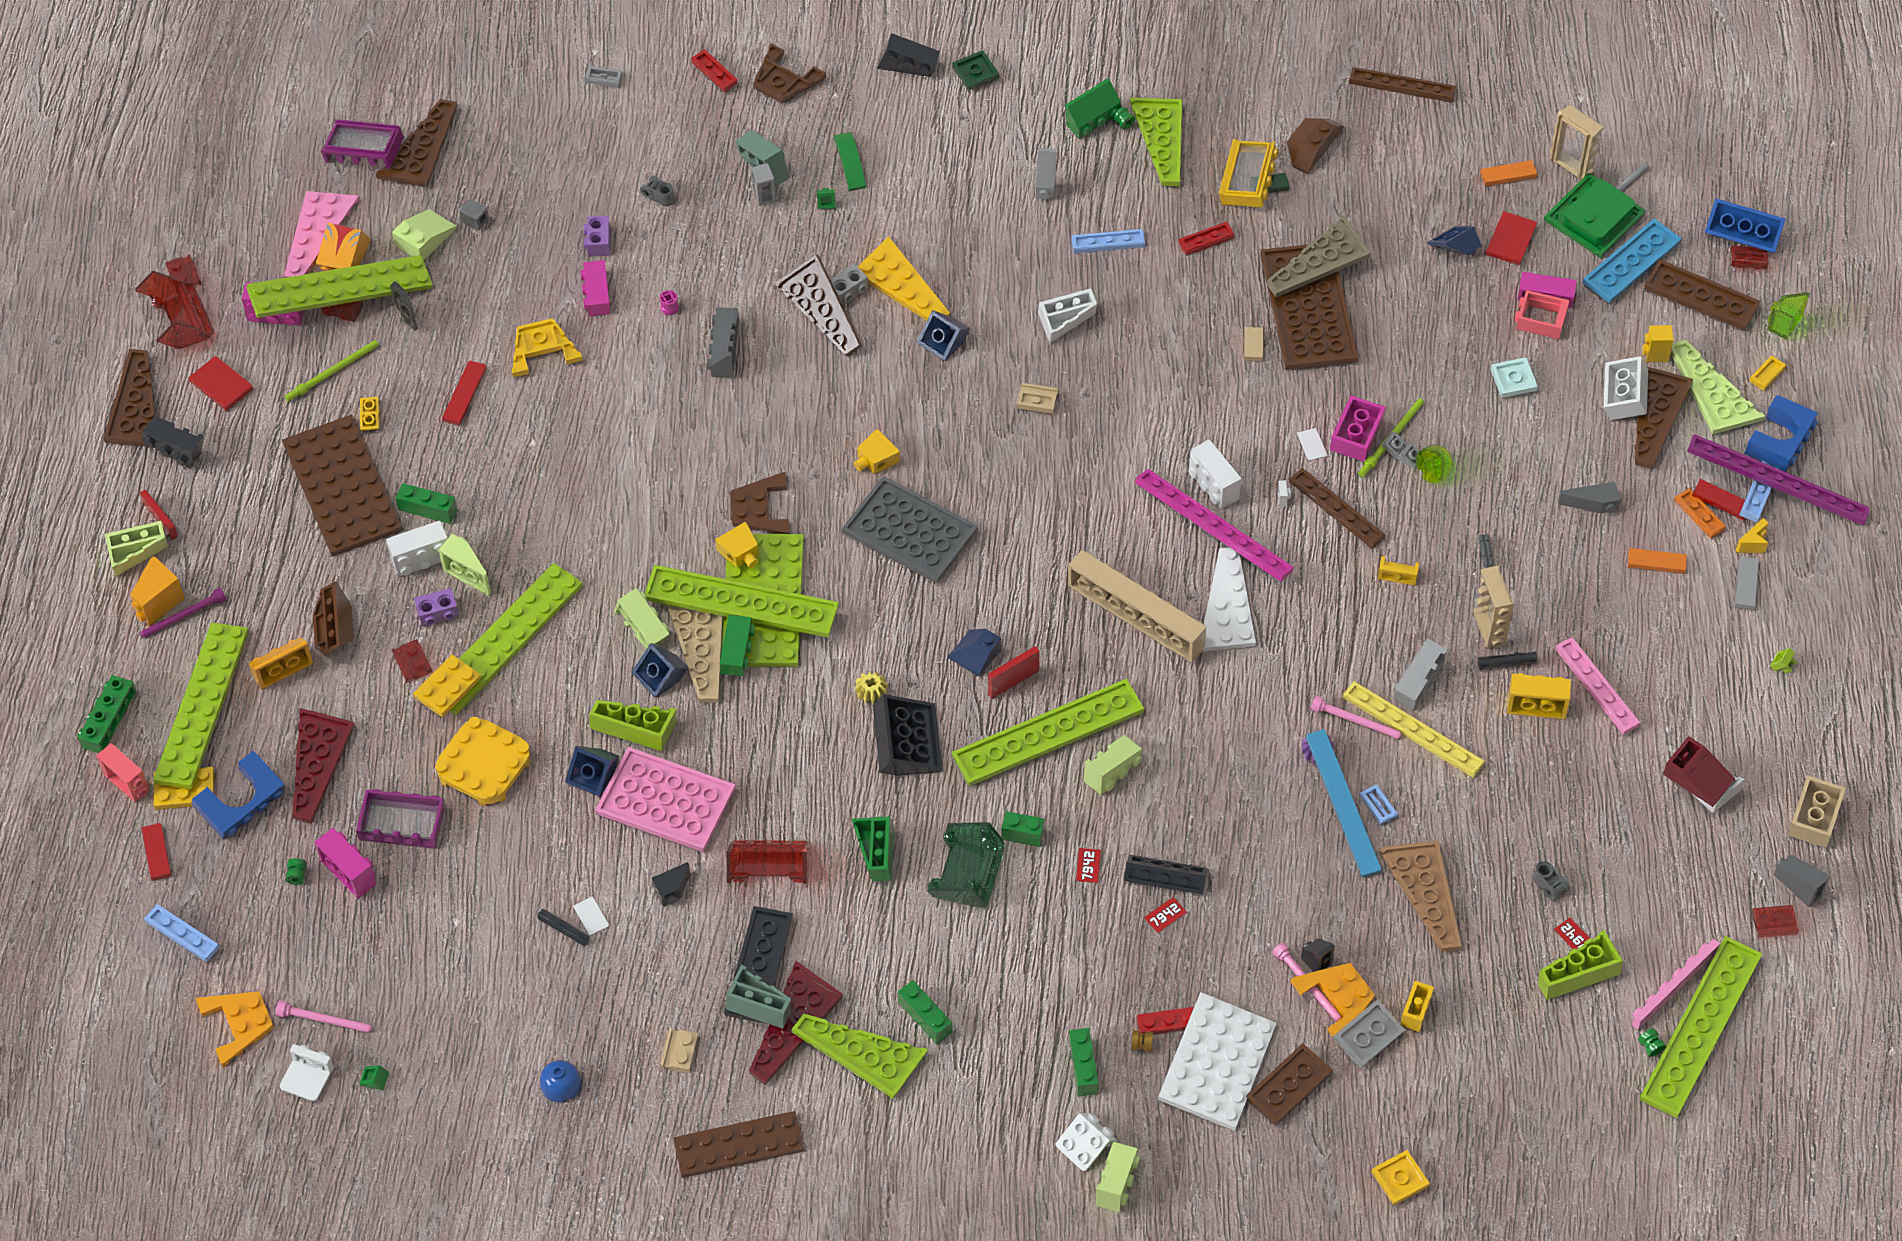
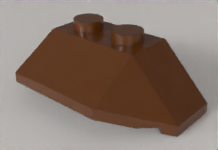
(1311, 142)
(332, 619)

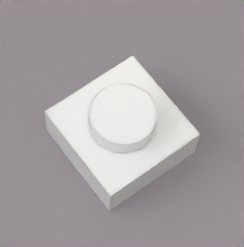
(1283, 493)

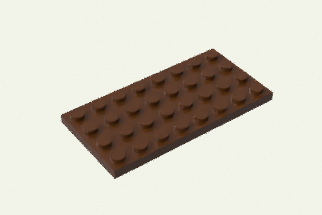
(1311, 319)
(342, 485)

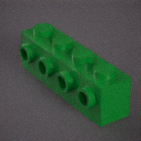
(106, 714)

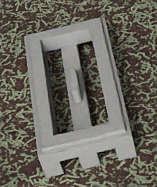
(603, 79)

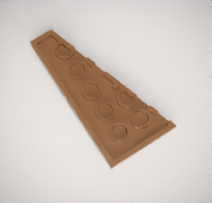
(1424, 882)

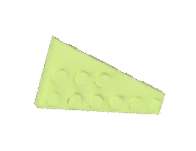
(1713, 393)

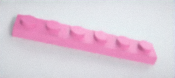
(1597, 686)
(1680, 977)

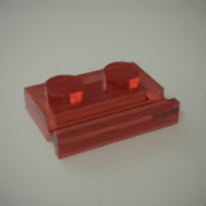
(1748, 257)
(183, 269)
(411, 660)
(1775, 921)

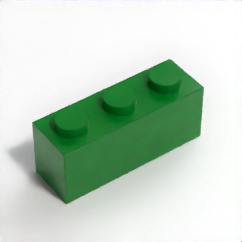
(426, 503)
(736, 645)
(924, 1012)
(1083, 1062)

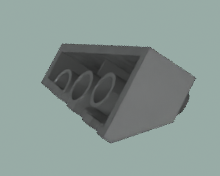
(724, 342)

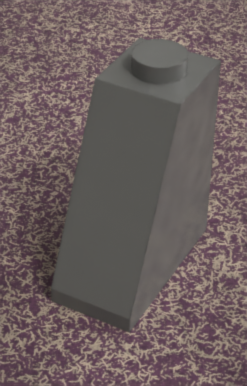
(1802, 879)

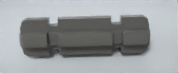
(1486, 551)

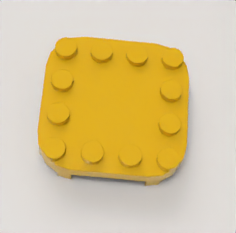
(483, 761)

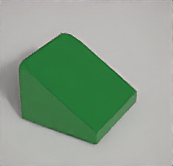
(374, 1077)

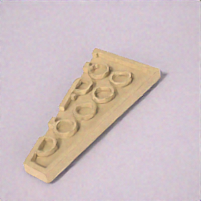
(701, 646)

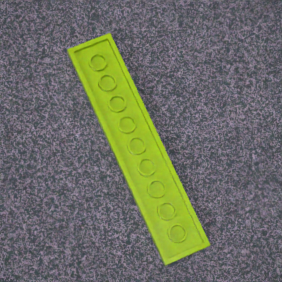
(337, 286)
(736, 598)
(518, 626)
(201, 706)
(1047, 732)
(1700, 1027)

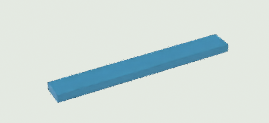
(1343, 803)

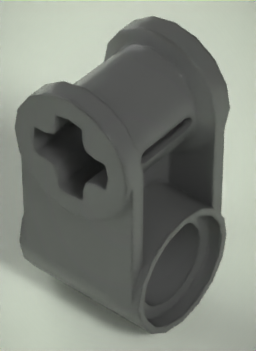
(658, 191)
(1552, 883)

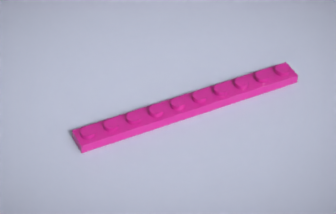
(1214, 525)

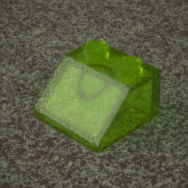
(1787, 313)

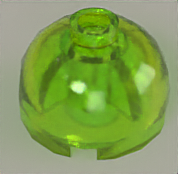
(1434, 463)

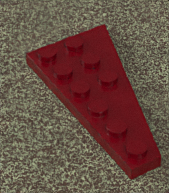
(318, 752)
(808, 996)

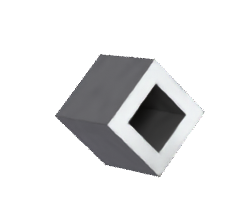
(473, 214)

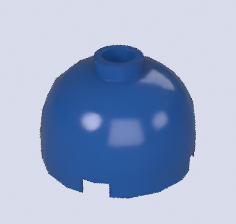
(560, 1081)

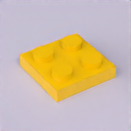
(1400, 1177)

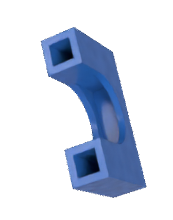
(1779, 452)
(227, 819)

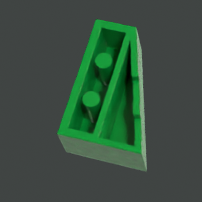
(877, 845)

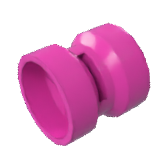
(669, 302)

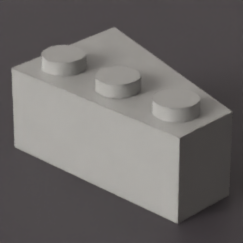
(1420, 674)

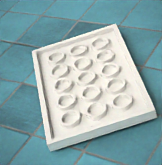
(1217, 1061)

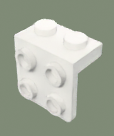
(307, 1073)
(1085, 1140)

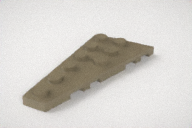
(1323, 256)

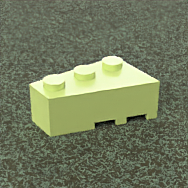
(135, 545)
(642, 618)
(1112, 764)
(1117, 1177)

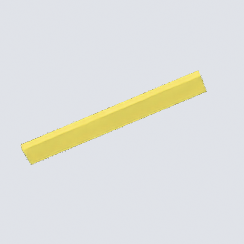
(1413, 729)

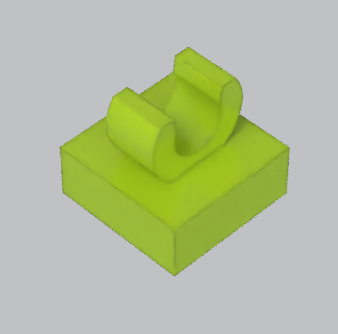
(1782, 660)

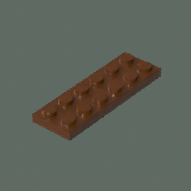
(1702, 295)
(738, 1144)

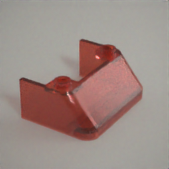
(183, 308)
(768, 859)

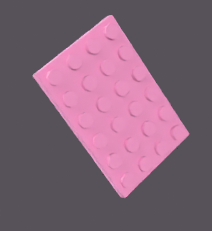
(665, 799)

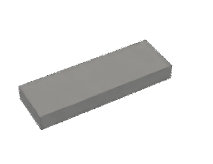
(1746, 582)

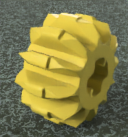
(871, 687)

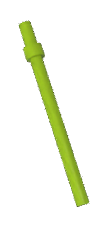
(302, 388)
(1372, 460)

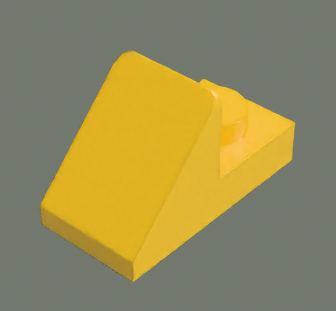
(1753, 540)

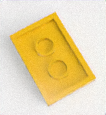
(447, 686)
(173, 797)

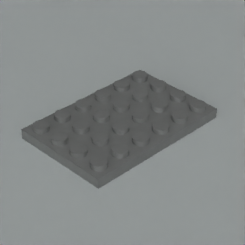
(909, 529)

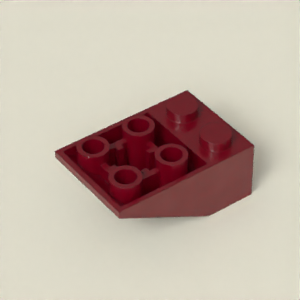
(1698, 772)

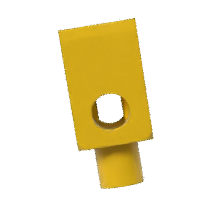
(876, 453)
(738, 546)

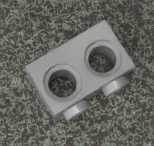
(763, 184)
(850, 283)

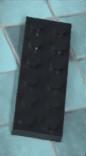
(763, 947)

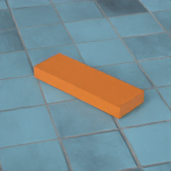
(1508, 173)
(1700, 513)
(1657, 560)

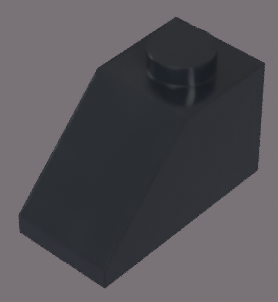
(671, 884)
(1318, 954)

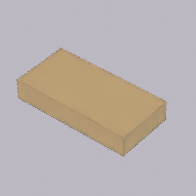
(1253, 344)

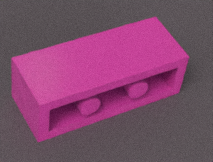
(1547, 285)
(595, 288)

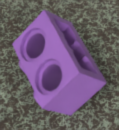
(598, 235)
(435, 603)

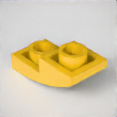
(369, 413)

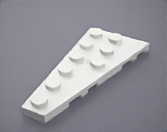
(1228, 610)

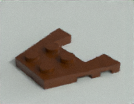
(780, 82)
(751, 505)

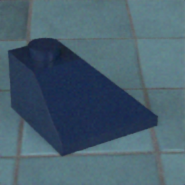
(1458, 240)
(942, 335)
(976, 650)
(659, 669)
(591, 769)

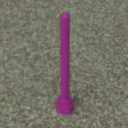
(216, 597)

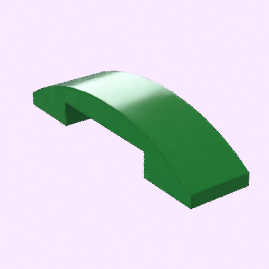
(850, 161)

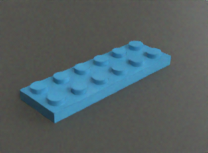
(1631, 260)

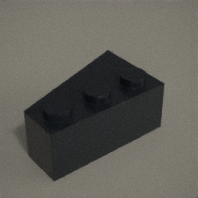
(908, 57)
(172, 441)

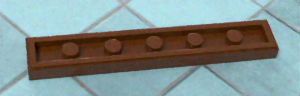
(1402, 84)
(1337, 508)

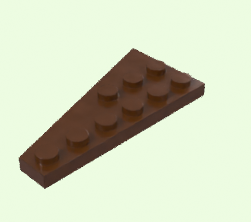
(421, 149)

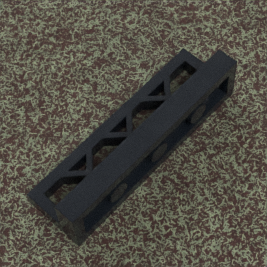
(1165, 874)

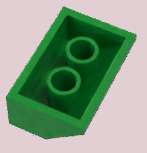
(1092, 108)

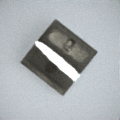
(404, 305)

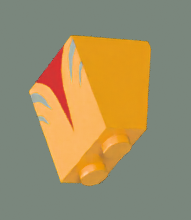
(341, 247)

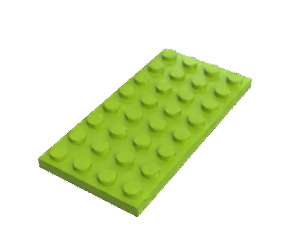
(780, 569)

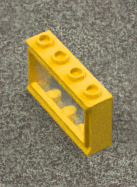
(1248, 173)

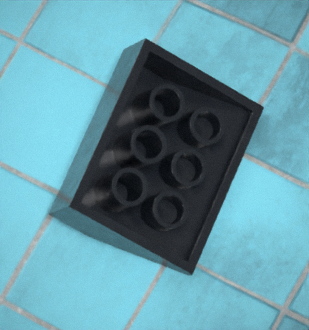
(906, 736)

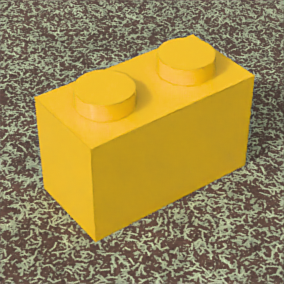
(1658, 343)
(1417, 1006)

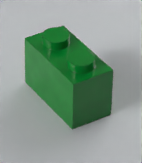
(1022, 829)

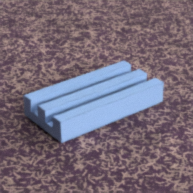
(1381, 820)

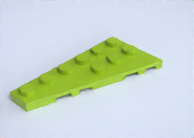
(1161, 130)
(866, 1054)

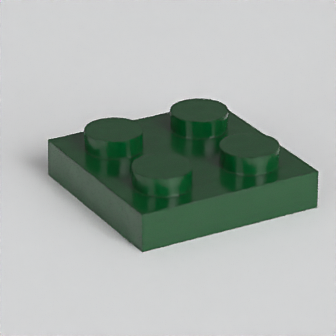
(975, 70)

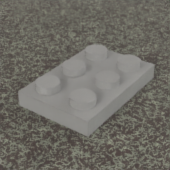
(1368, 1033)

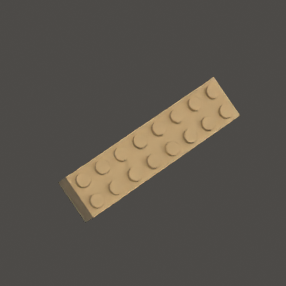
(1137, 606)

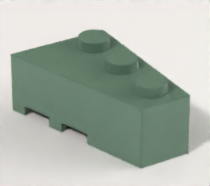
(759, 151)
(757, 999)

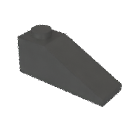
(1593, 498)

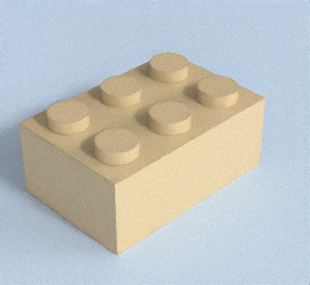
(1816, 811)

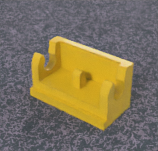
(1398, 572)

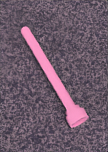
(1320, 705)
(1283, 953)
(285, 1009)

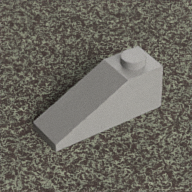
(1046, 173)

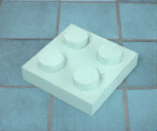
(1513, 377)

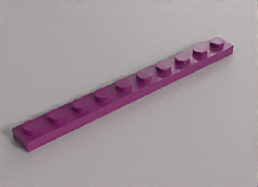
(1778, 479)

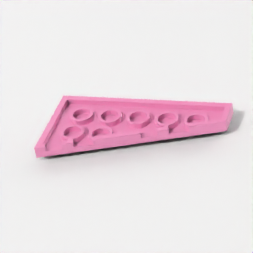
(315, 213)

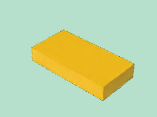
(1767, 373)

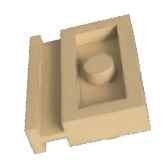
(1037, 398)
(679, 1050)

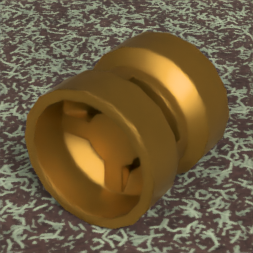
(1137, 1038)

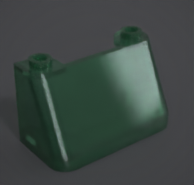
(970, 864)

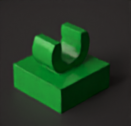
(826, 198)

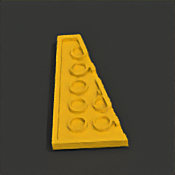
(897, 278)

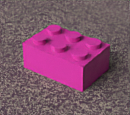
(291, 318)
(1357, 428)
(346, 862)

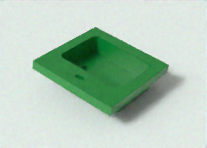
(1597, 216)

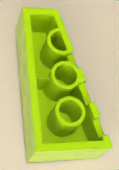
(634, 723)
(1581, 967)

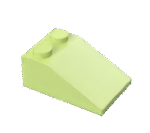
(422, 233)
(462, 563)

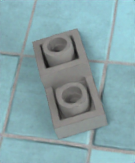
(1401, 450)

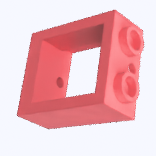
(1543, 302)
(123, 772)

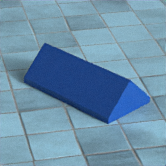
(1745, 225)

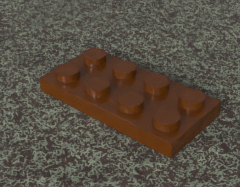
(1289, 1084)

